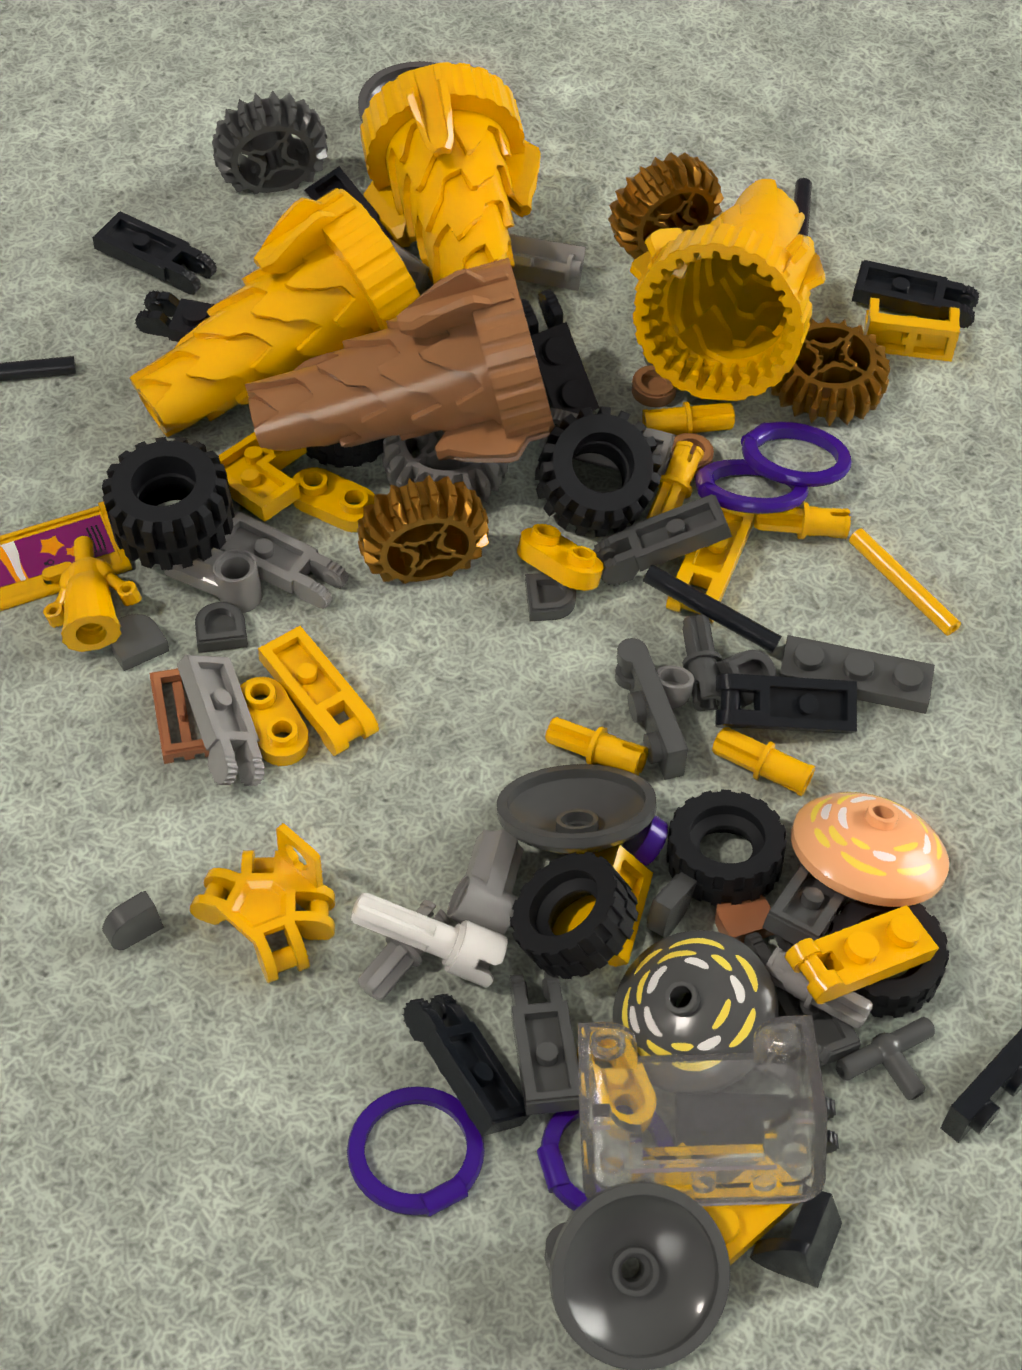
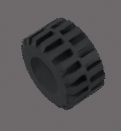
(621, 444)
(163, 474)

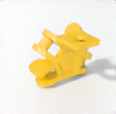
(265, 901)

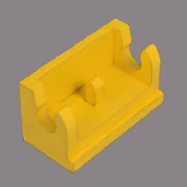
(913, 335)

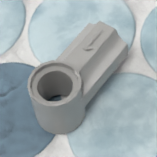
(226, 574)
(487, 888)

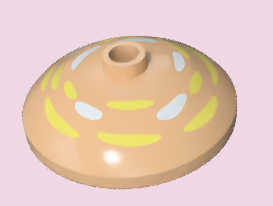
(870, 849)

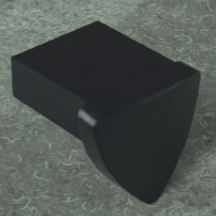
(809, 1244)

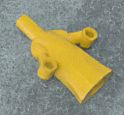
(86, 602)

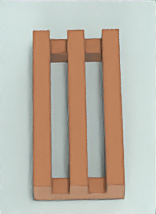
(187, 747)

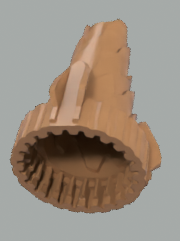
(445, 363)

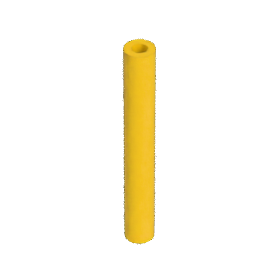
(904, 582)

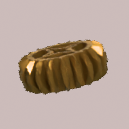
(664, 195)
(835, 374)
(423, 530)

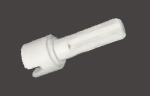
(464, 949)

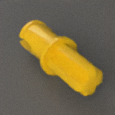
(690, 418)
(676, 482)
(807, 521)
(597, 745)
(763, 760)

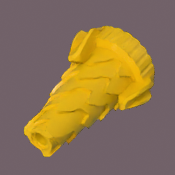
(449, 165)
(318, 282)
(729, 300)

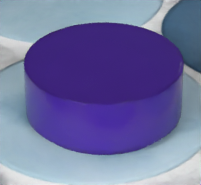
(649, 841)

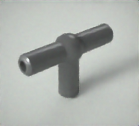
(888, 1050)

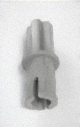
(395, 960)
(848, 1008)

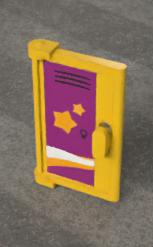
(47, 550)

